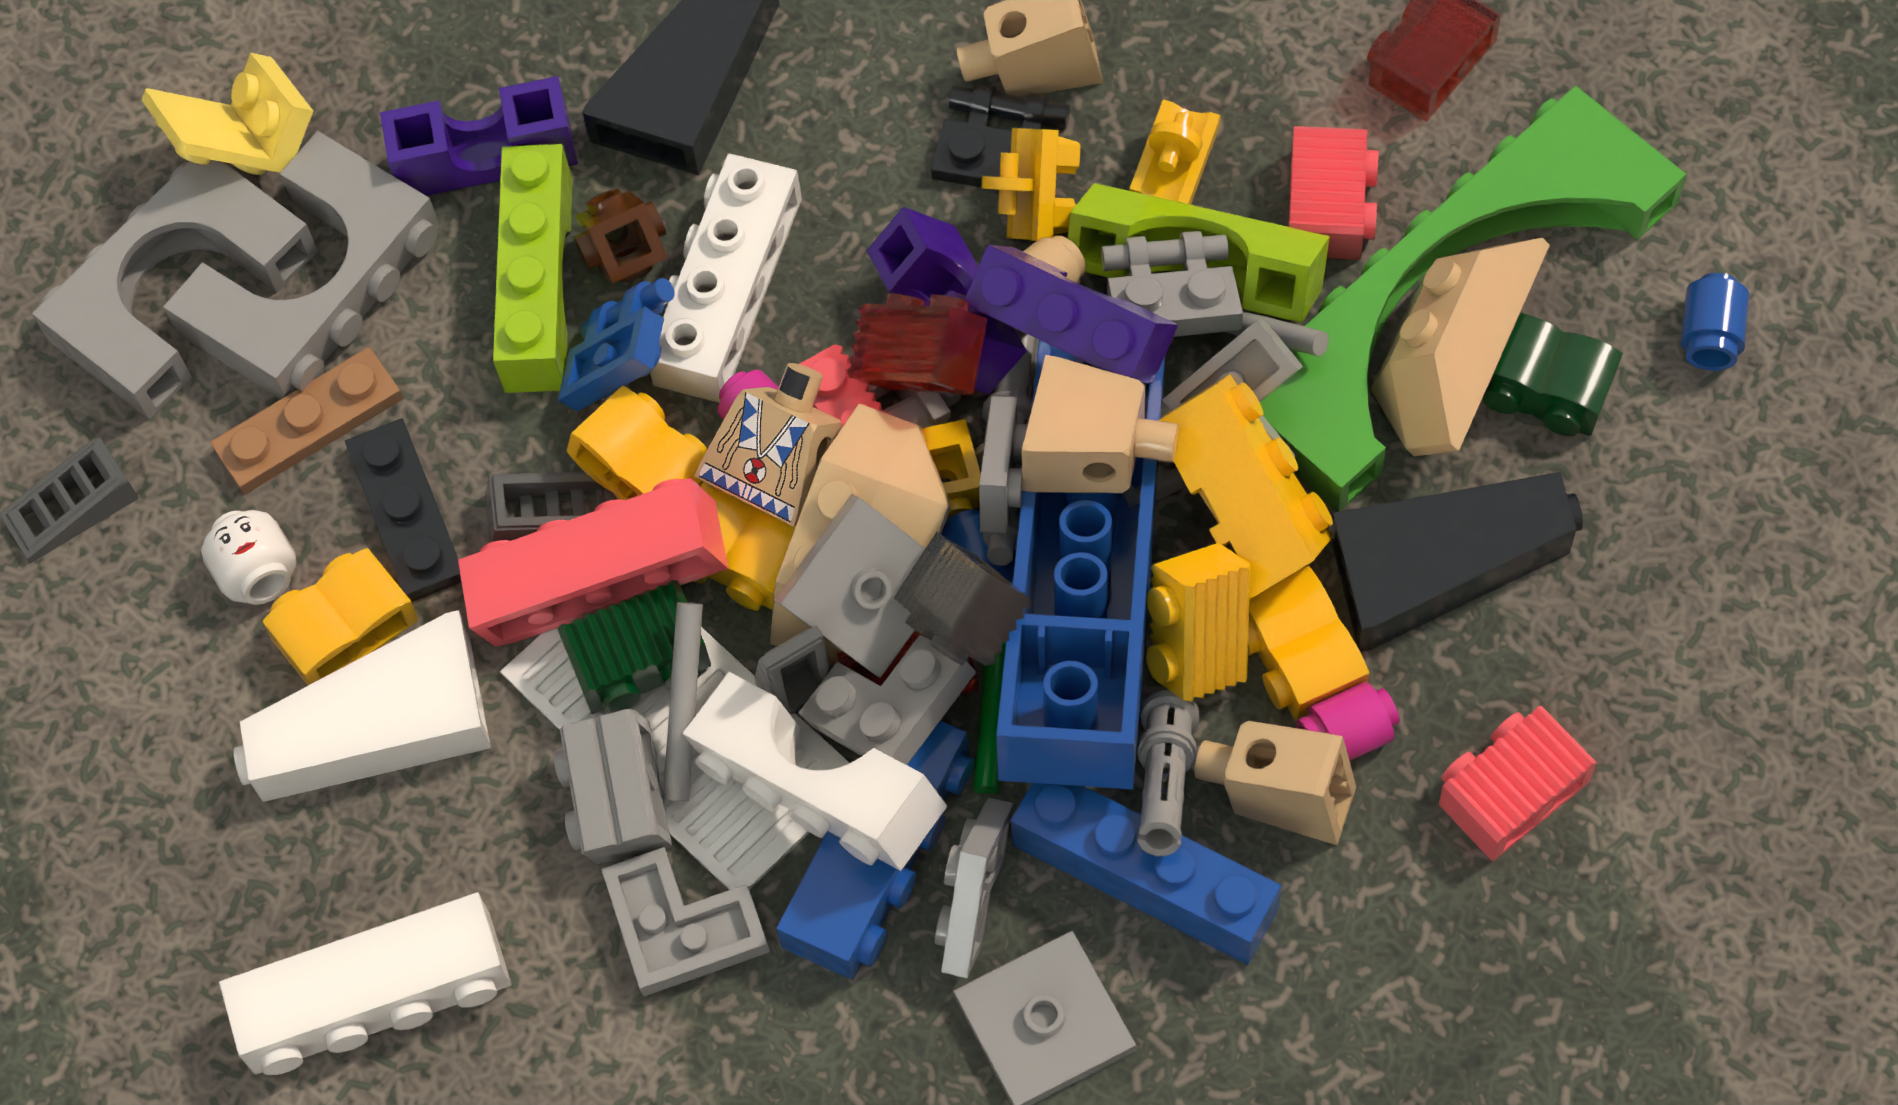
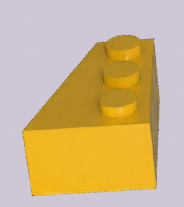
(1248, 483)

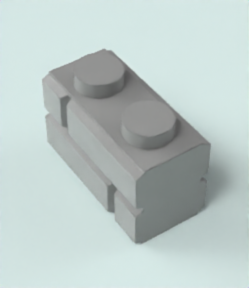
(612, 787)

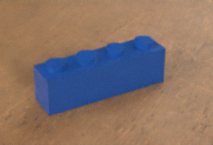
(1187, 889)
(845, 901)

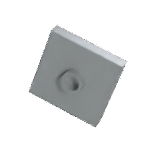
(851, 585)
(1044, 1021)

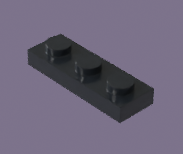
(405, 510)

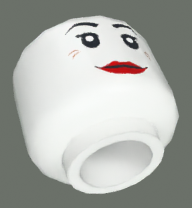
(249, 556)

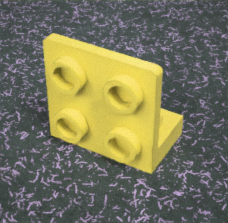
(253, 133)

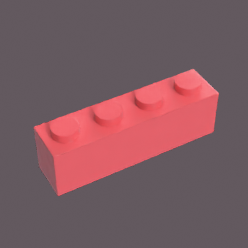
(592, 562)

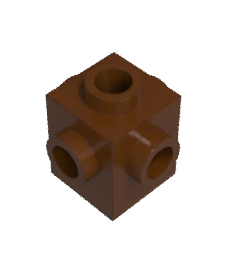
(634, 250)

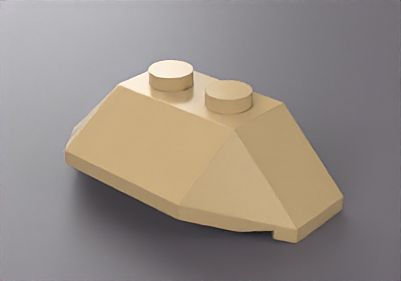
(1453, 343)
(886, 467)

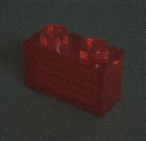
(1431, 52)
(918, 345)

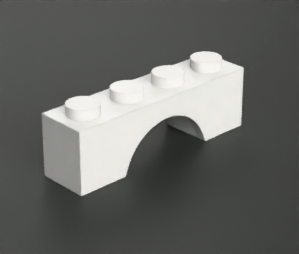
(870, 803)

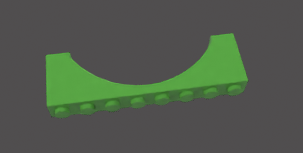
(1564, 170)

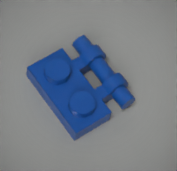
(617, 345)

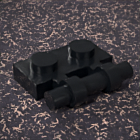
(974, 148)

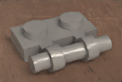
(1193, 298)
(1001, 480)

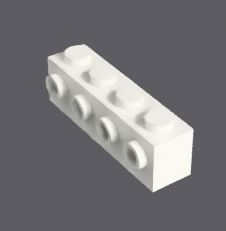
(725, 275)
(365, 985)

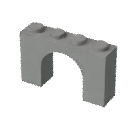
(195, 210)
(289, 340)

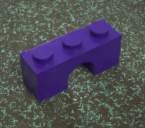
(450, 154)
(929, 258)
(1068, 315)

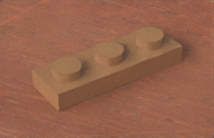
(306, 420)

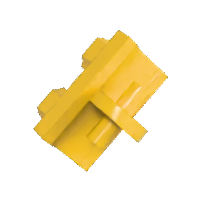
(1176, 153)
(1029, 183)

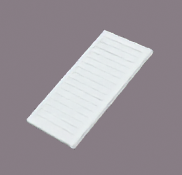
(719, 822)

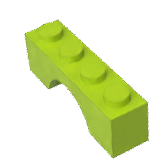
(1273, 265)
(529, 280)

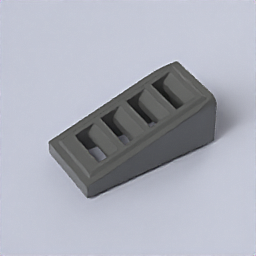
(526, 487)
(95, 507)
(794, 669)

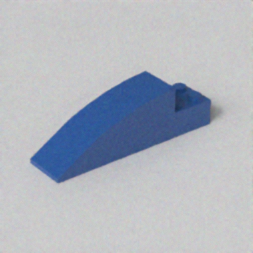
(1081, 647)

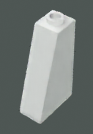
(373, 717)

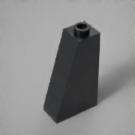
(680, 82)
(1445, 549)

